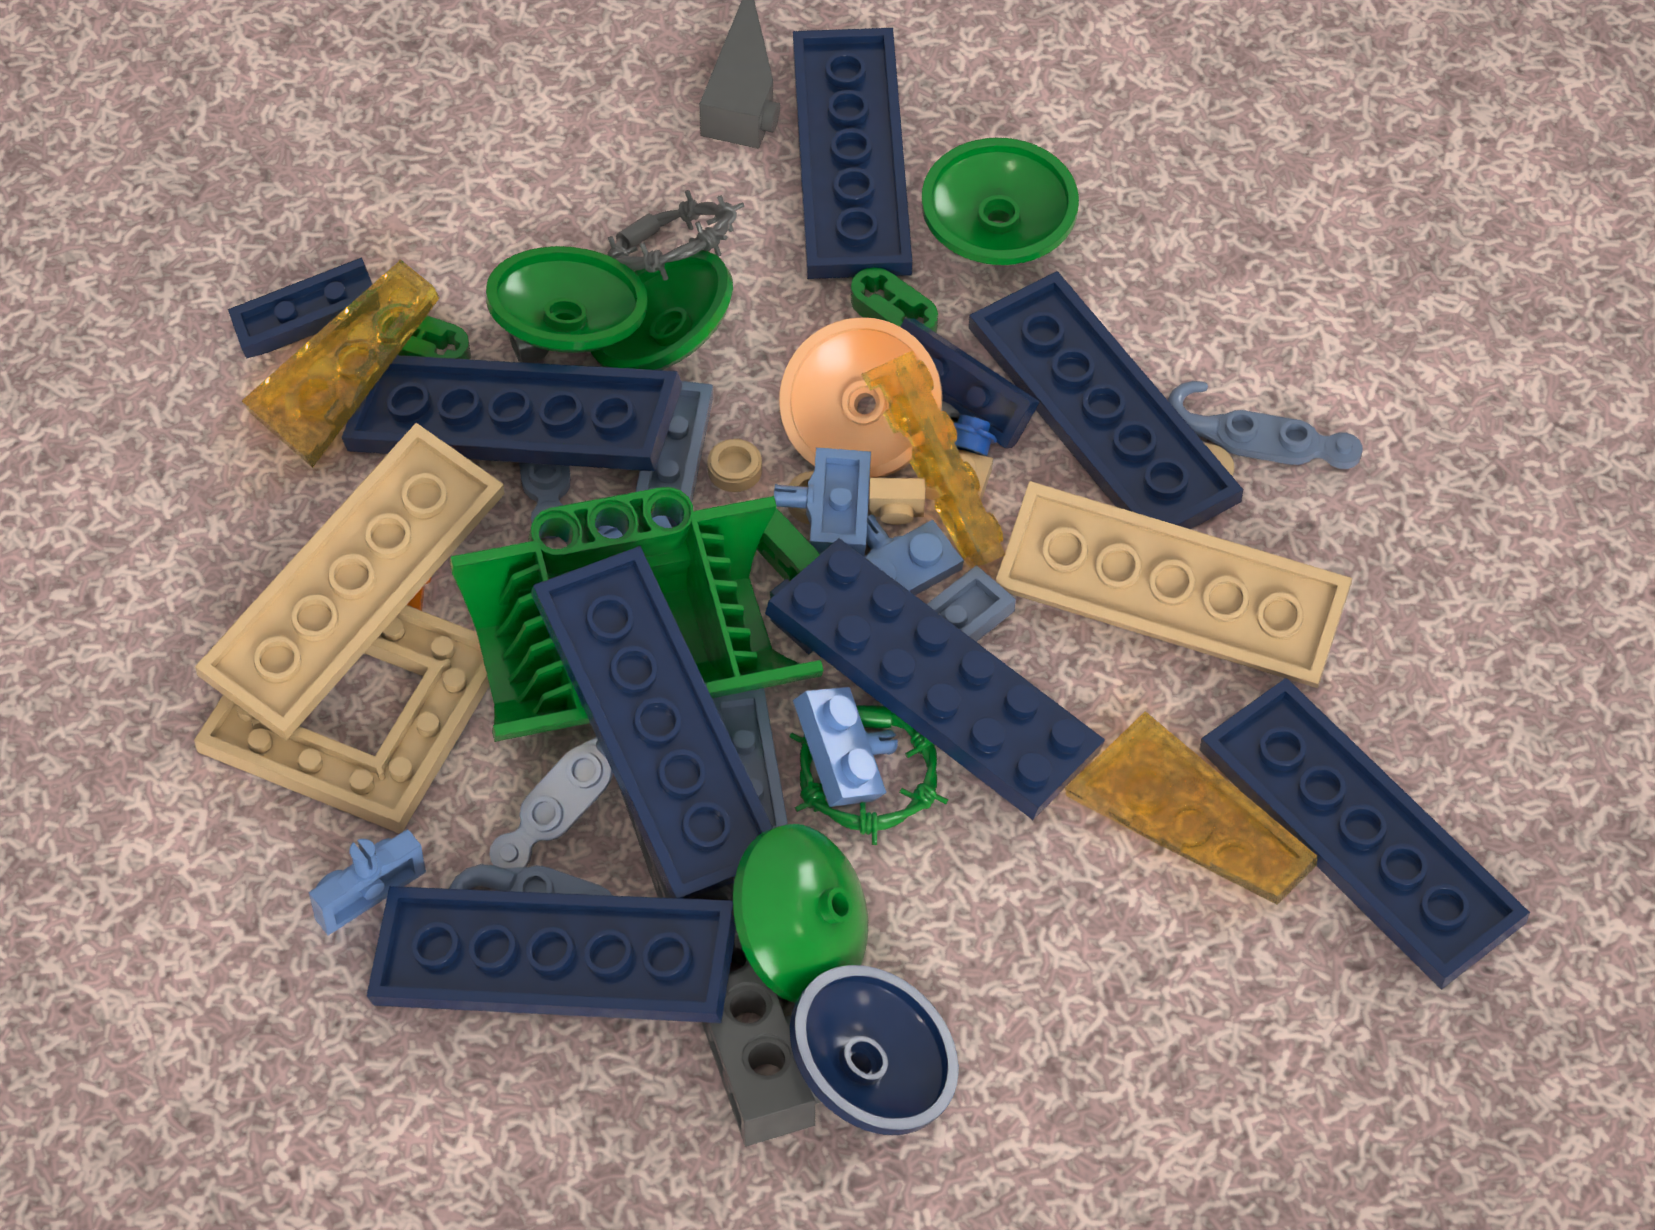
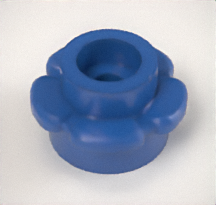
(973, 435)

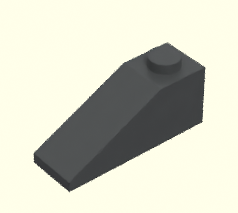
(740, 90)

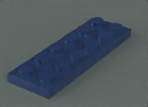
(851, 153)
(1104, 405)
(521, 411)
(935, 678)
(654, 720)
(1365, 832)
(554, 954)

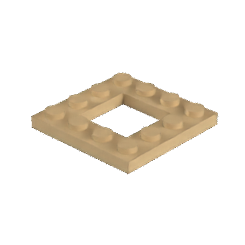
(393, 781)

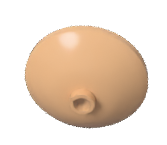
(826, 384)

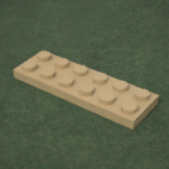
(350, 581)
(1174, 584)

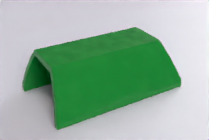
(697, 564)

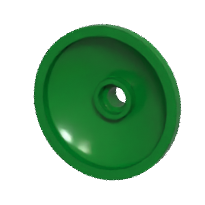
(1002, 183)
(566, 299)
(678, 314)
(798, 908)

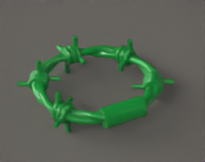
(922, 798)

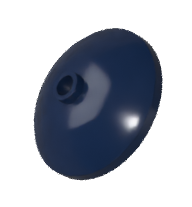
(874, 1050)

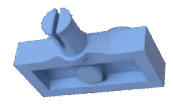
(834, 498)
(915, 558)
(842, 746)
(366, 882)

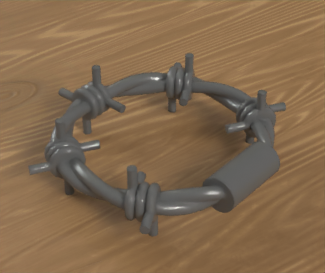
(650, 224)

